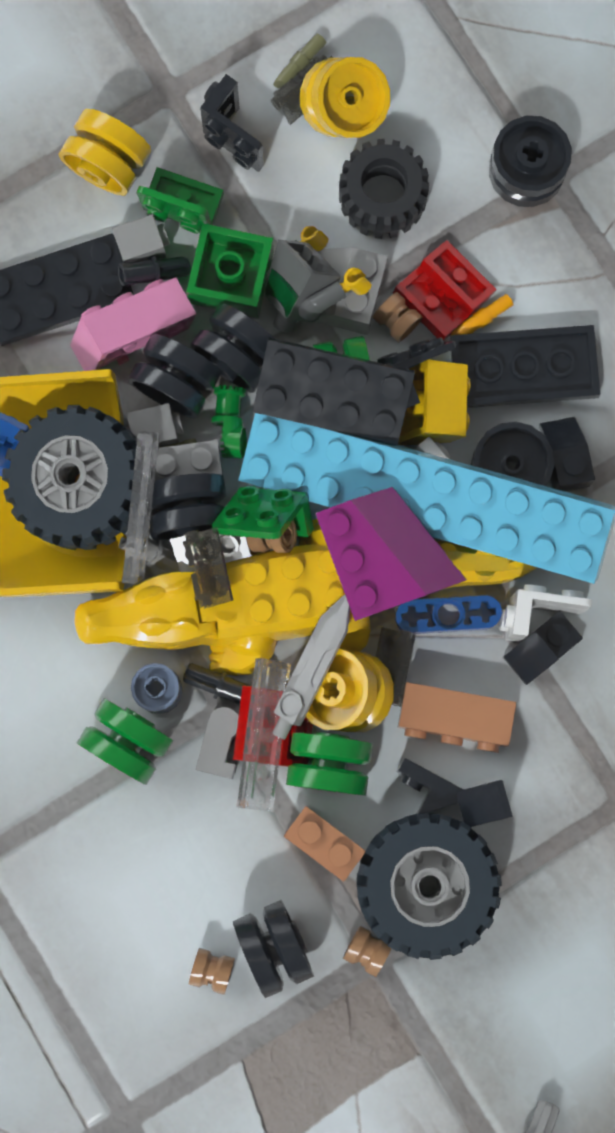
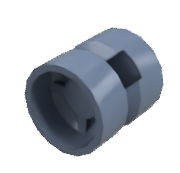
(156, 688)

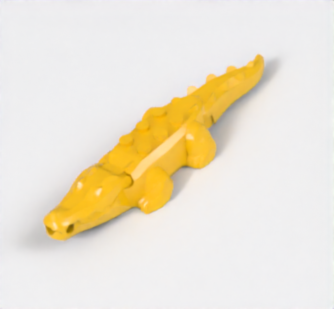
(273, 601)

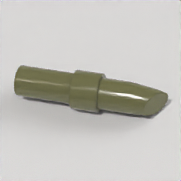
(300, 60)

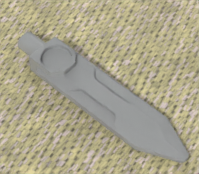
(312, 667)

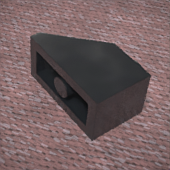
(571, 454)

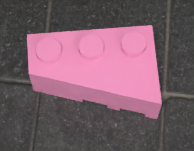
(129, 322)

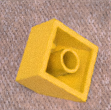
(442, 405)

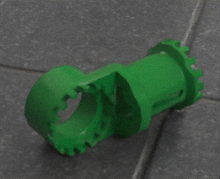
(228, 416)

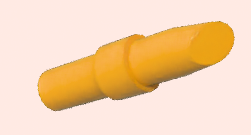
(484, 316)

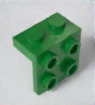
(180, 200)
(265, 513)

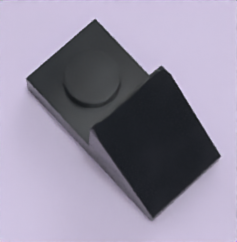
(543, 648)
(440, 792)
(484, 803)

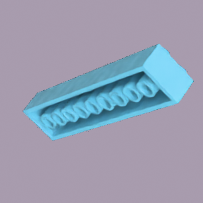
(448, 496)

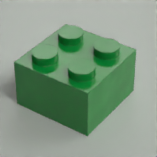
(230, 269)

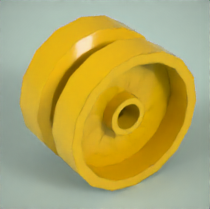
(345, 97)
(105, 152)
(353, 694)

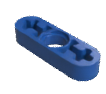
(474, 604)

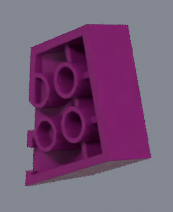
(384, 553)

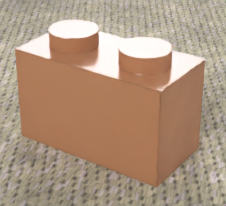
(324, 843)

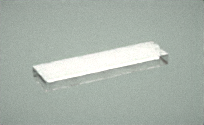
(140, 507)
(261, 746)

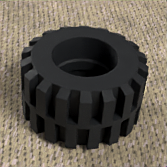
(387, 161)

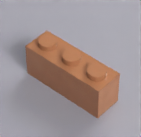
(456, 717)

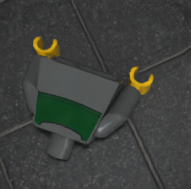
(304, 283)

